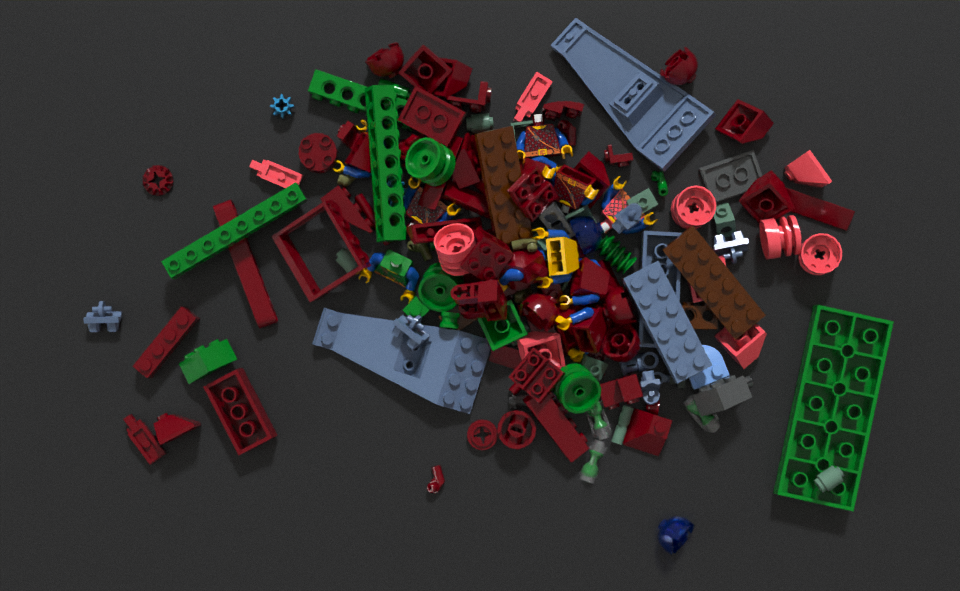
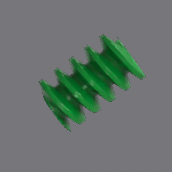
(616, 254)

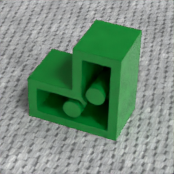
(207, 360)

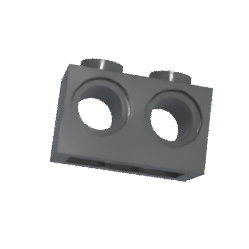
(555, 219)

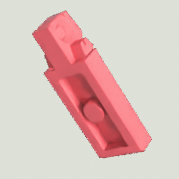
(532, 96)
(276, 173)

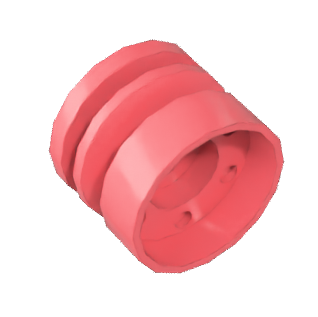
(703, 206)
(775, 237)
(452, 247)
(831, 254)

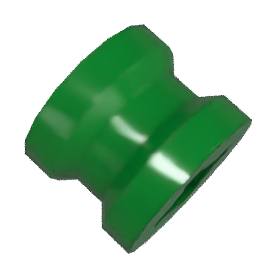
(449, 320)

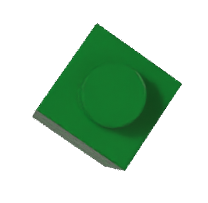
(416, 308)

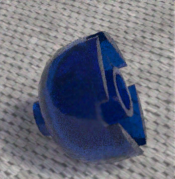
(587, 233)
(674, 533)

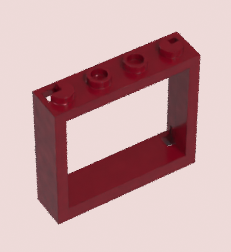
(298, 266)

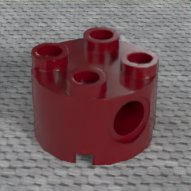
(318, 153)
(516, 429)

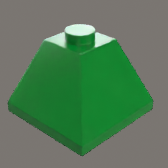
(503, 331)

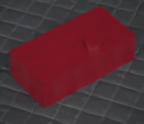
(240, 411)

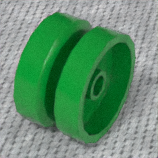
(430, 161)
(436, 288)
(577, 389)

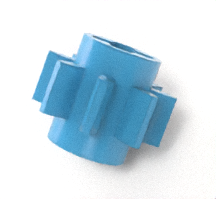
(278, 102)

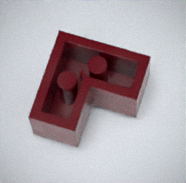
(620, 390)

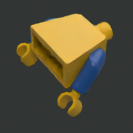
(561, 255)

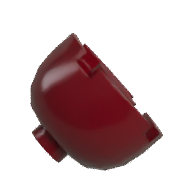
(386, 61)
(681, 68)
(619, 307)
(541, 310)
(621, 343)

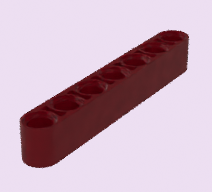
(248, 270)

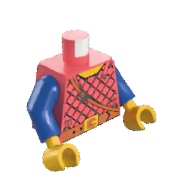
(616, 201)

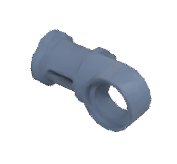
(639, 364)

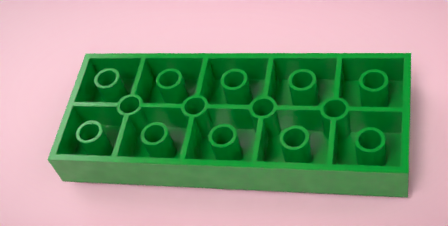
(833, 405)

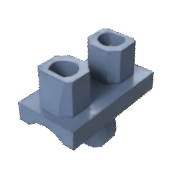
(627, 217)
(731, 249)
(103, 314)
(411, 327)
(650, 387)

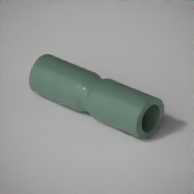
(623, 422)

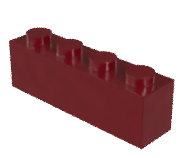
(166, 342)
(558, 426)

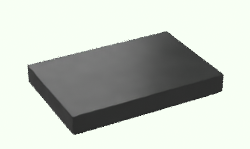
(731, 176)

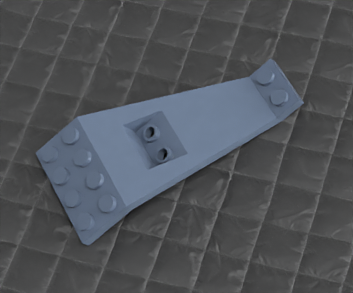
(660, 116)
(441, 369)

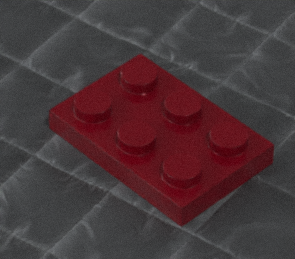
(432, 116)

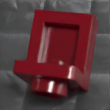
(348, 134)
(621, 160)

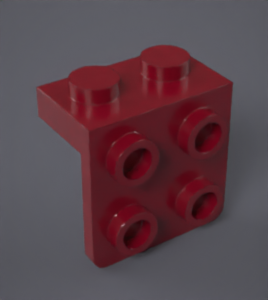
(475, 106)

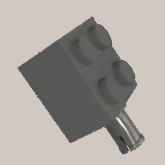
(723, 394)

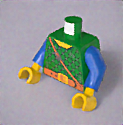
(395, 268)

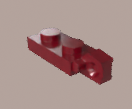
(144, 439)

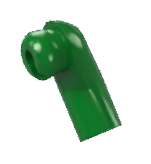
(661, 182)

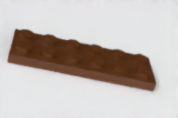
(499, 172)
(713, 282)

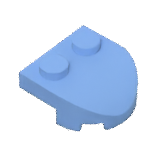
(713, 373)

